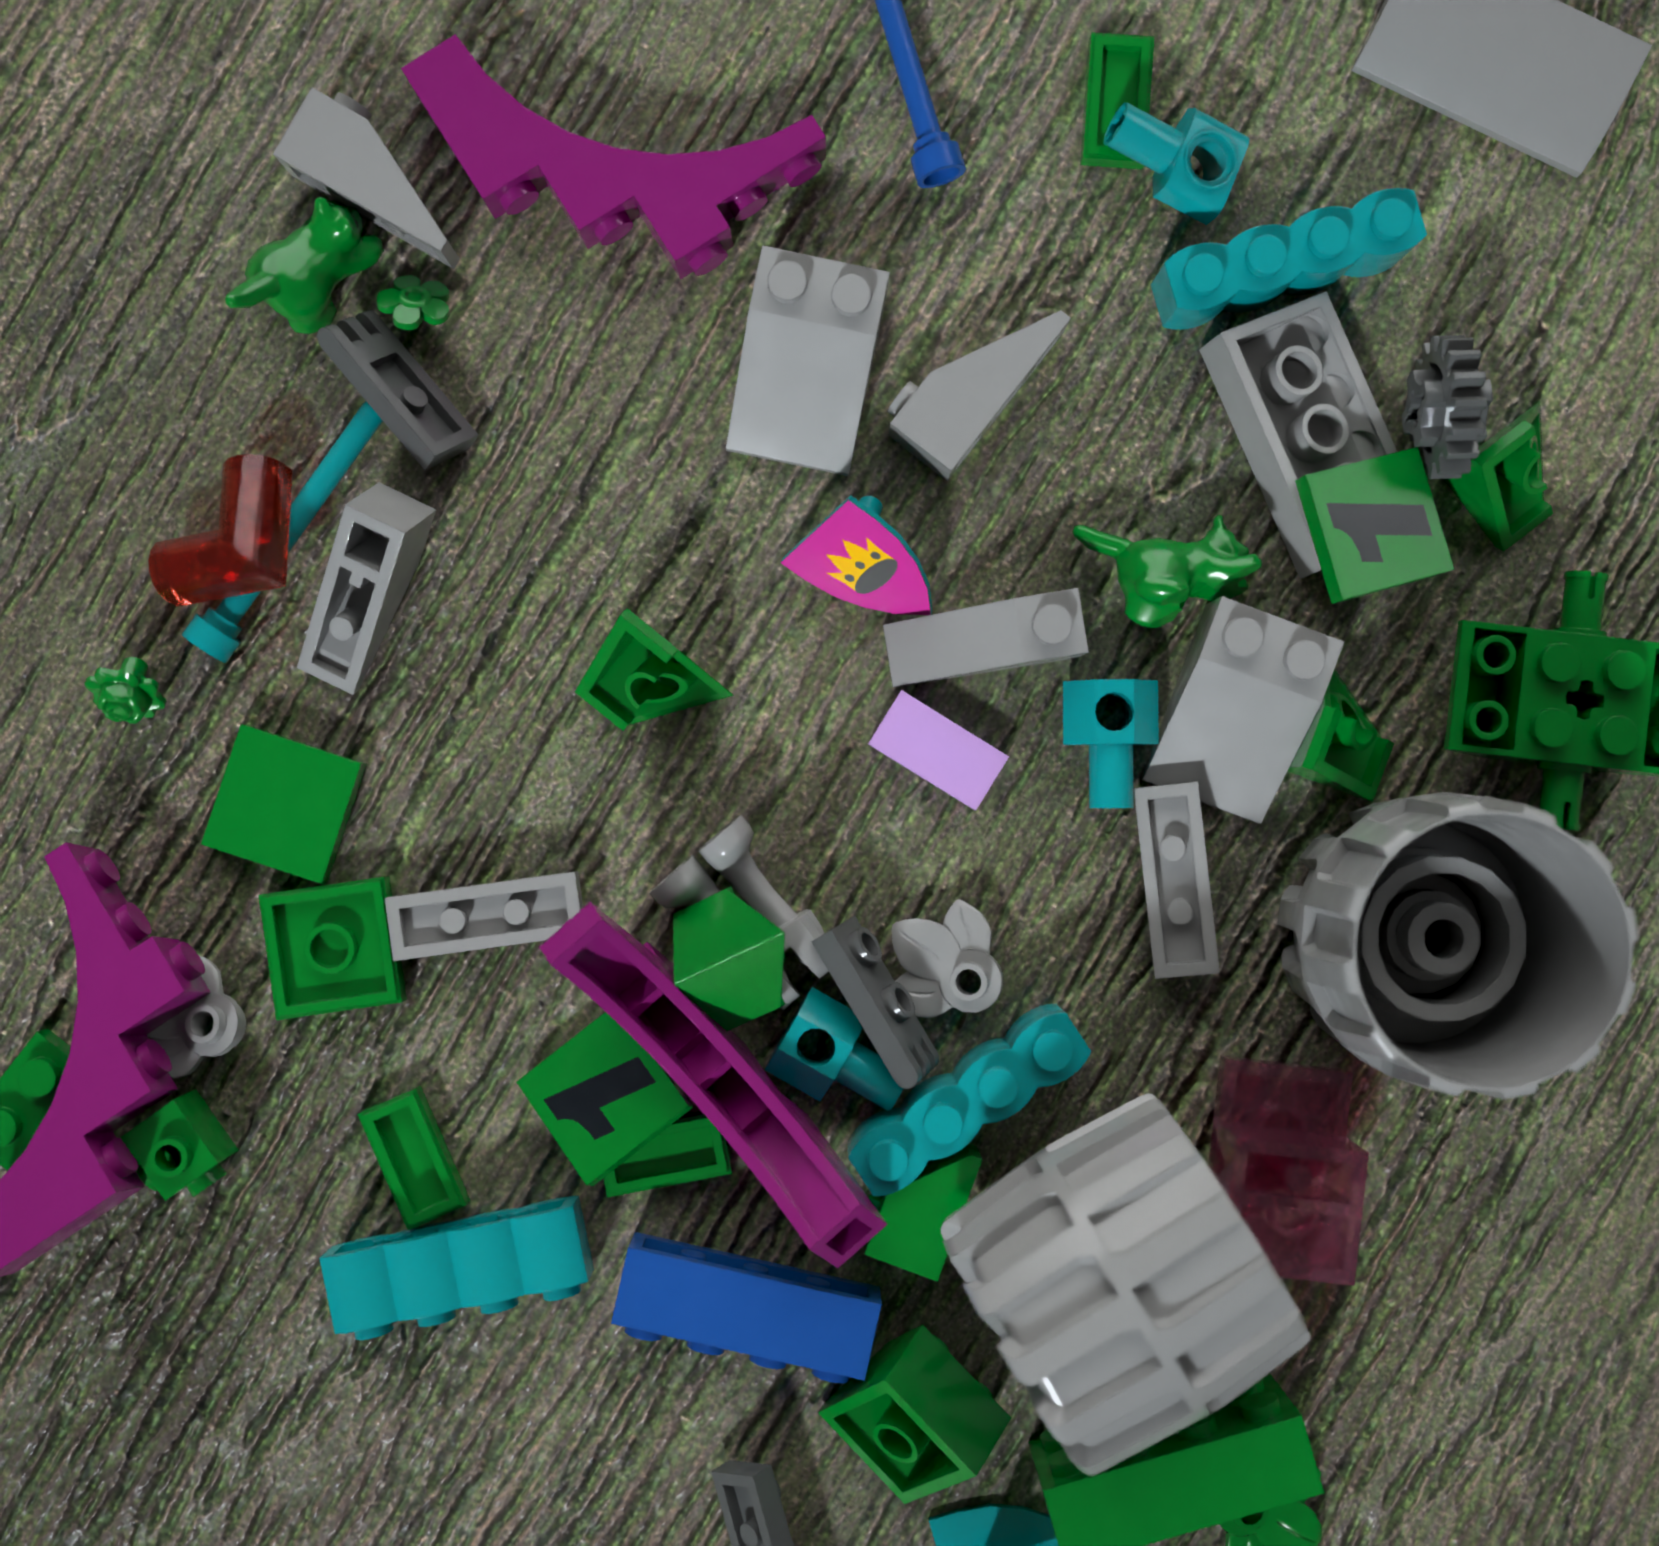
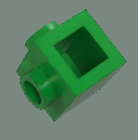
(180, 1147)

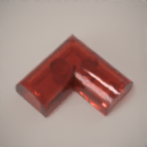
(247, 548)

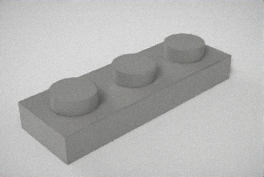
(1176, 880)
(481, 915)

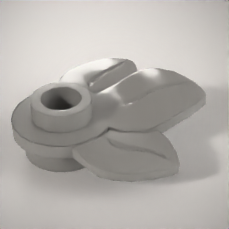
(939, 954)
(186, 1034)

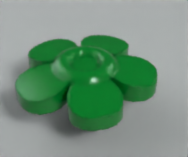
(414, 302)

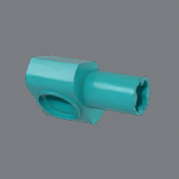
(1170, 152)
(1109, 750)
(847, 1063)

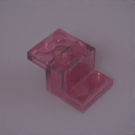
(1289, 1164)

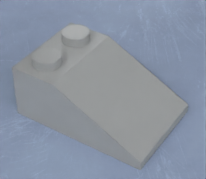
(806, 360)
(1242, 706)

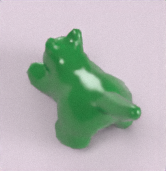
(304, 268)
(1164, 573)

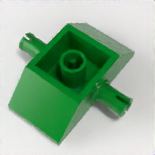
(1514, 689)

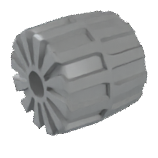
(1524, 957)
(1122, 1284)

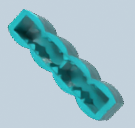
(1285, 259)
(951, 1107)
(457, 1265)

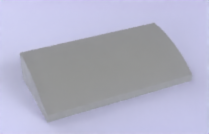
(1508, 69)
(1295, 407)

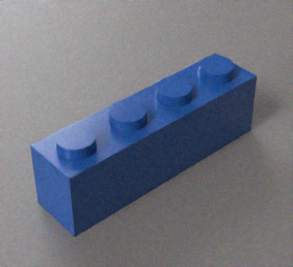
(747, 1308)

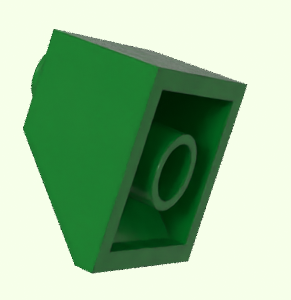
(917, 1417)

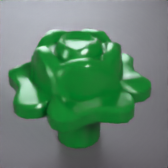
(126, 692)

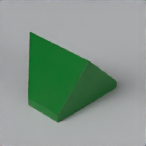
(1507, 482)
(644, 676)
(1343, 746)
(728, 959)

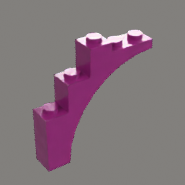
(602, 187)
(113, 1070)
(722, 1079)

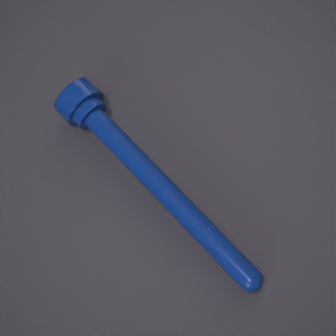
(936, 156)

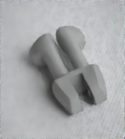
(731, 857)

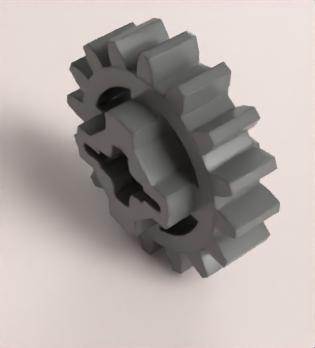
(1447, 406)

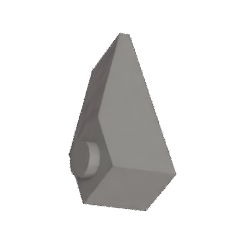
(344, 158)
(964, 398)
(364, 584)
(986, 638)

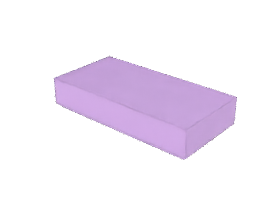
(938, 750)

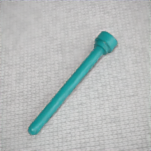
(218, 629)

